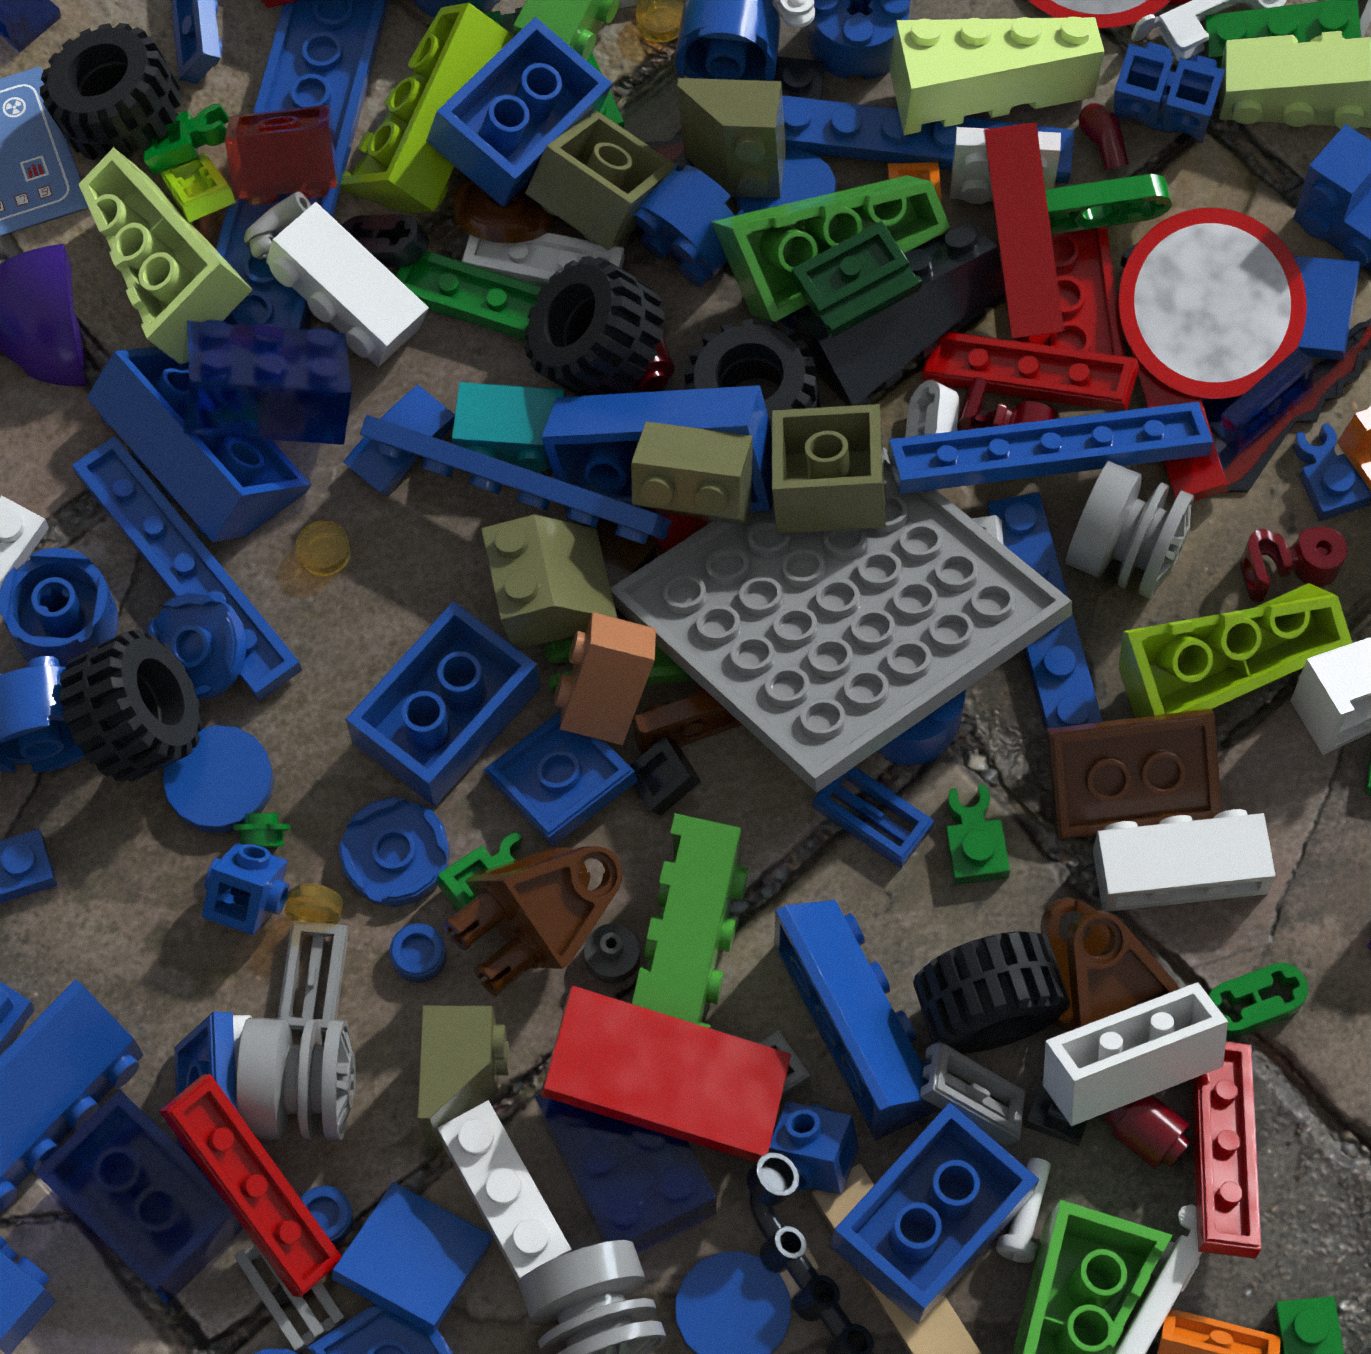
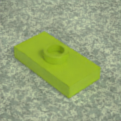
(197, 187)

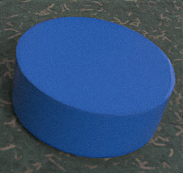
(418, 952)
(330, 1210)

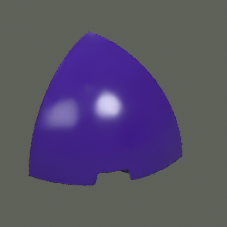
(39, 317)

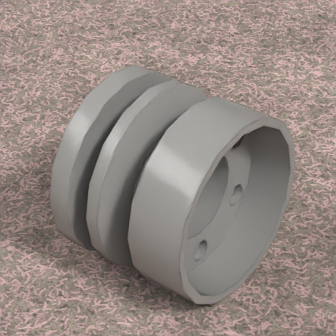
(1130, 530)
(295, 1079)
(587, 1299)

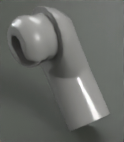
(271, 223)

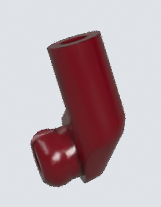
(1104, 129)

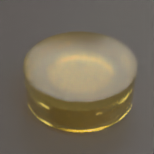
(659, 19)
(323, 547)
(313, 904)

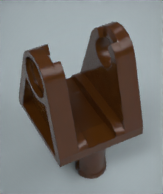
(537, 908)
(1101, 964)

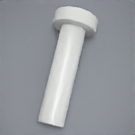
(1018, 1244)

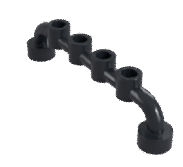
(770, 1184)

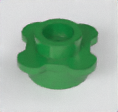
(262, 830)

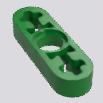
(1107, 203)

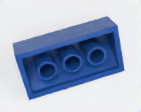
(596, 435)
(219, 480)
(853, 1013)
(56, 1080)

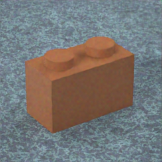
(606, 678)

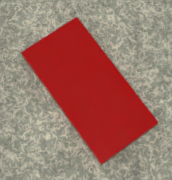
(1085, 294)
(666, 1074)

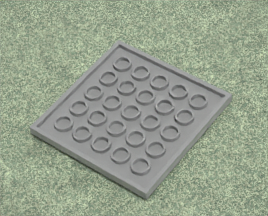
(841, 632)

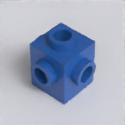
(245, 888)
(818, 1144)

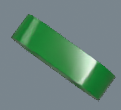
(1251, 987)

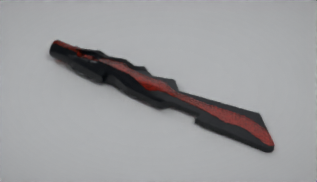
(1328, 382)

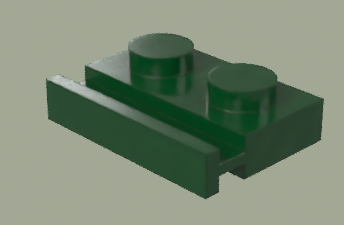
(856, 279)

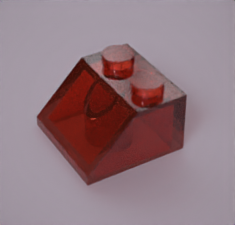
(282, 153)

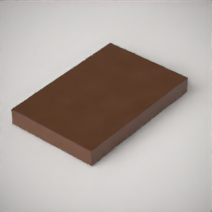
(1133, 771)

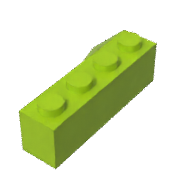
(397, 161)
(1229, 653)

